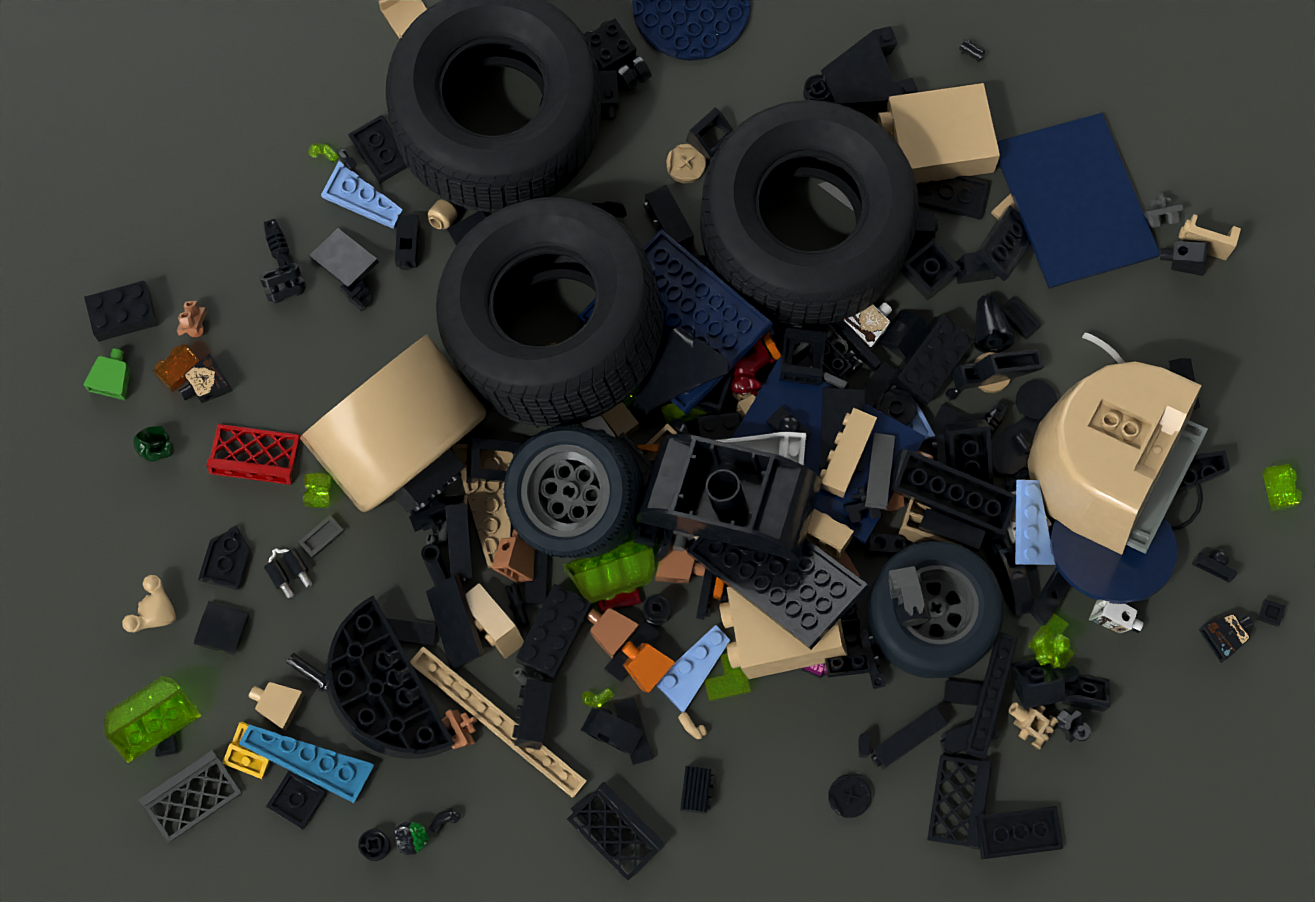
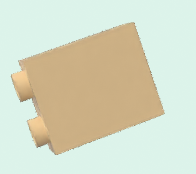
(943, 132)
(766, 647)

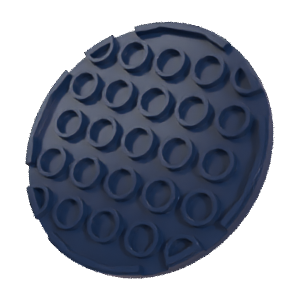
(691, 27)
(1113, 576)

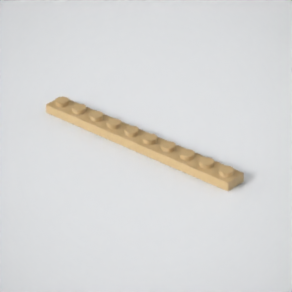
(495, 721)

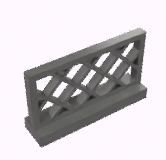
(180, 779)

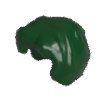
(153, 444)

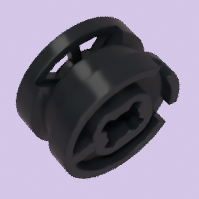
(816, 89)
(374, 845)

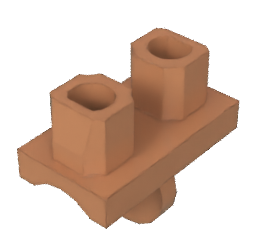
(191, 319)
(462, 726)

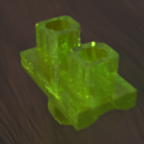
(1053, 646)

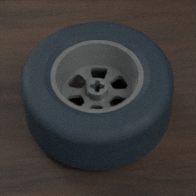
(979, 607)

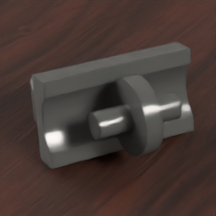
(1172, 212)

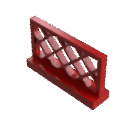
(249, 470)

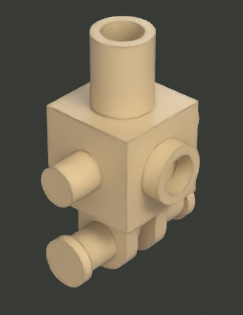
(1033, 723)

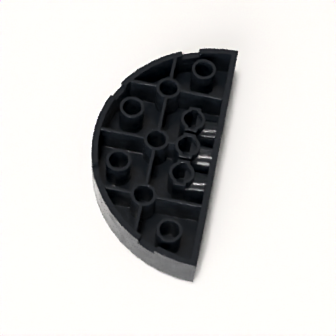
(379, 690)

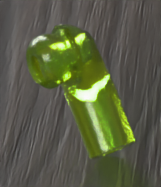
(317, 148)
(596, 700)

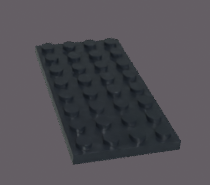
(797, 595)

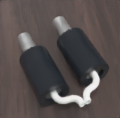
(280, 577)

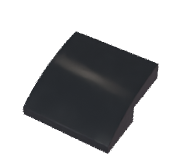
(221, 628)

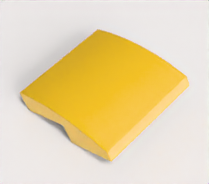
(243, 758)

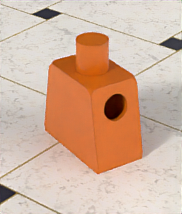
(646, 665)

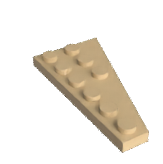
(487, 500)

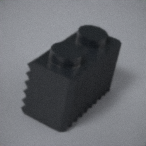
(696, 790)

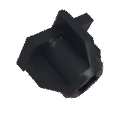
(359, 295)

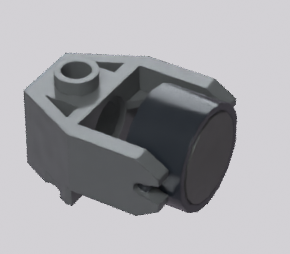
(905, 586)

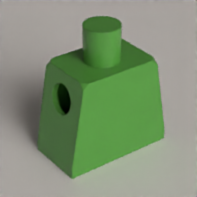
(109, 376)

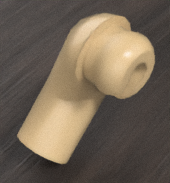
(690, 727)

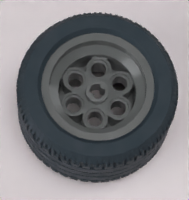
(534, 507)

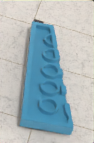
(324, 767)

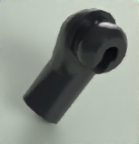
(442, 817)

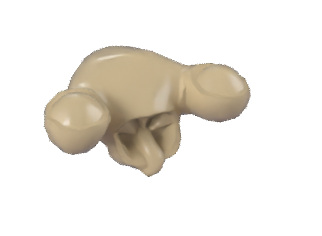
(154, 609)

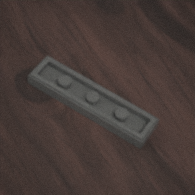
(880, 471)

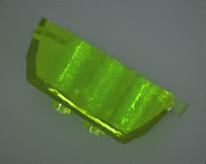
(613, 572)
(148, 717)

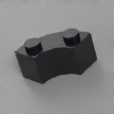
(612, 730)

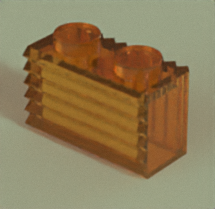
(173, 368)

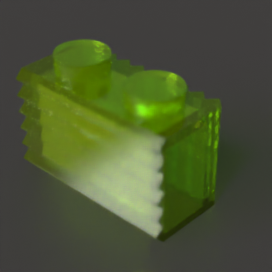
(1281, 487)

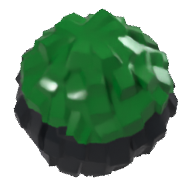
(411, 837)

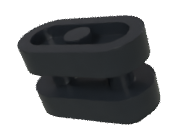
(283, 282)

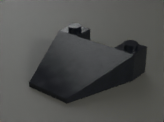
(862, 73)

